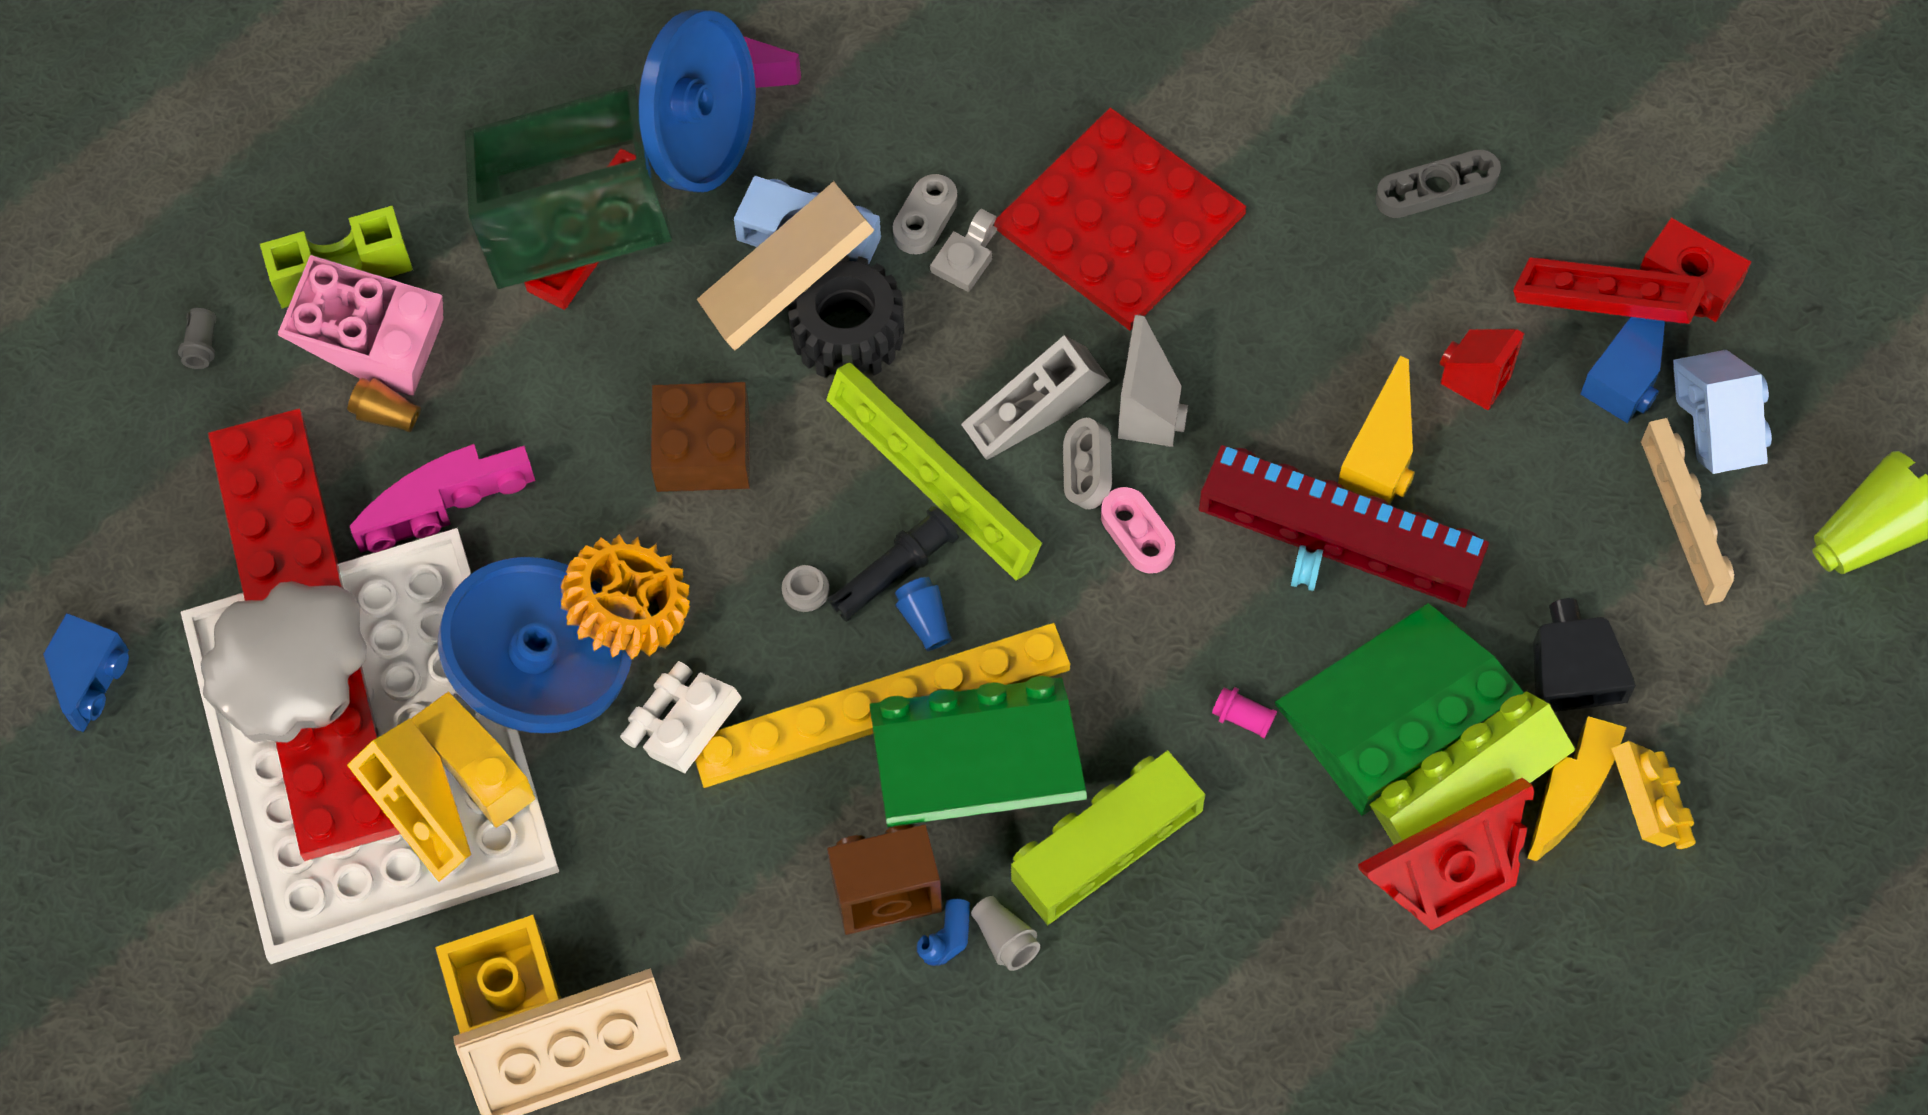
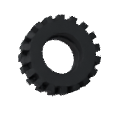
(865, 345)

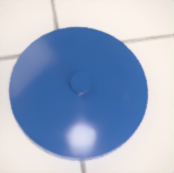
(697, 100)
(517, 657)

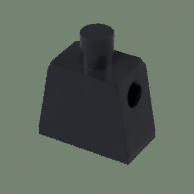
(1579, 661)

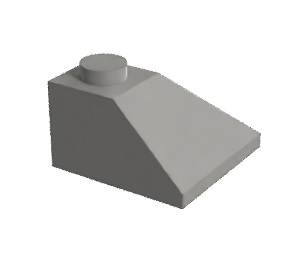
(1149, 392)

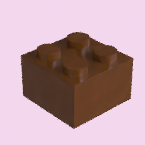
(700, 437)
(885, 878)

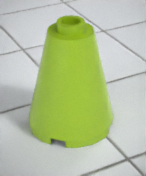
(1877, 519)

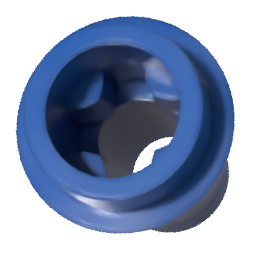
(924, 611)

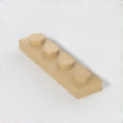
(1682, 498)

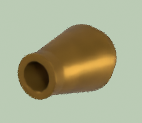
(381, 405)

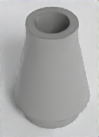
(1007, 936)

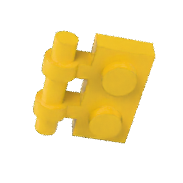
(1654, 796)

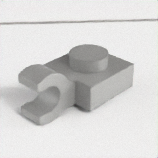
(966, 258)

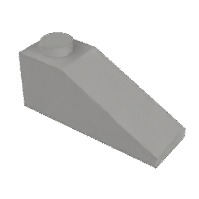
(1036, 397)

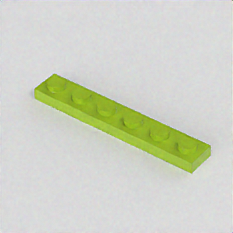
(933, 471)

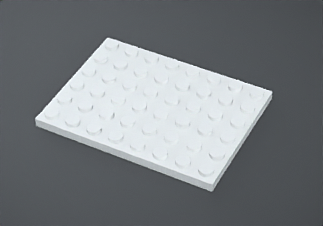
(384, 881)

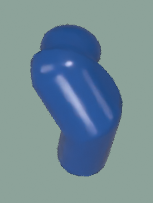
(949, 940)

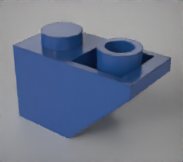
(82, 666)

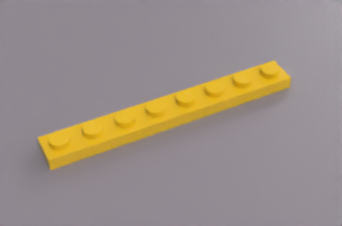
(847, 713)

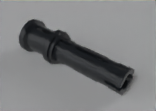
(909, 551)

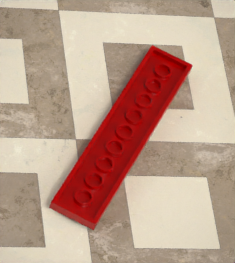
(285, 537)

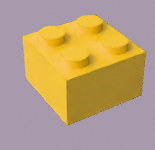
(497, 973)

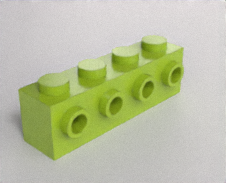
(1512, 744)
(1106, 836)

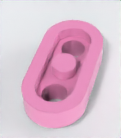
(1139, 532)

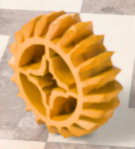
(620, 612)

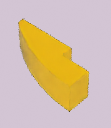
(1575, 784)

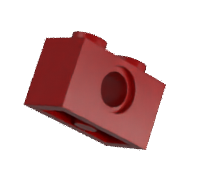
(1684, 249)

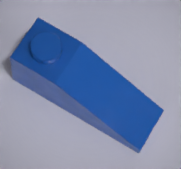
(1628, 370)

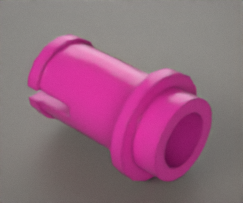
(1243, 712)

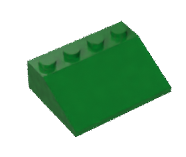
(1396, 703)
(976, 751)

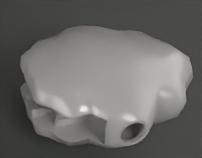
(284, 660)

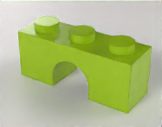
(371, 246)

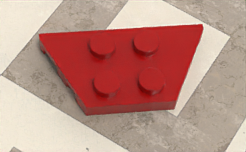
(1456, 859)

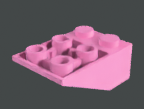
(364, 323)

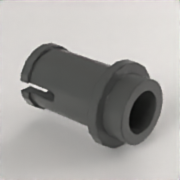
(198, 339)

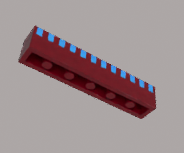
(1344, 525)

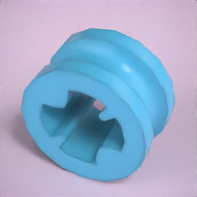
(1306, 568)

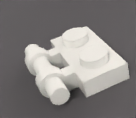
(690, 722)

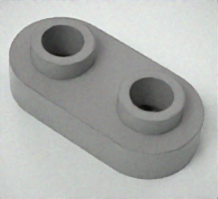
(927, 211)
(1087, 463)

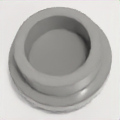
(805, 588)

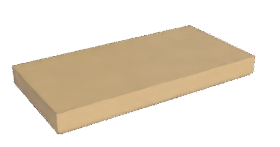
(784, 265)
(567, 1047)

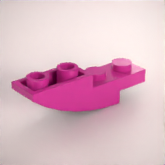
(420, 499)

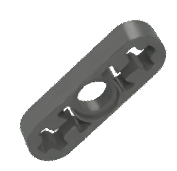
(1447, 169)

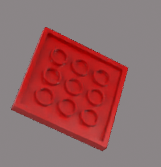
(1120, 218)

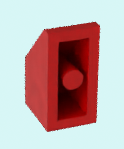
(1481, 364)

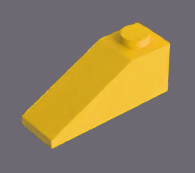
(1384, 445)
(475, 759)
(414, 793)

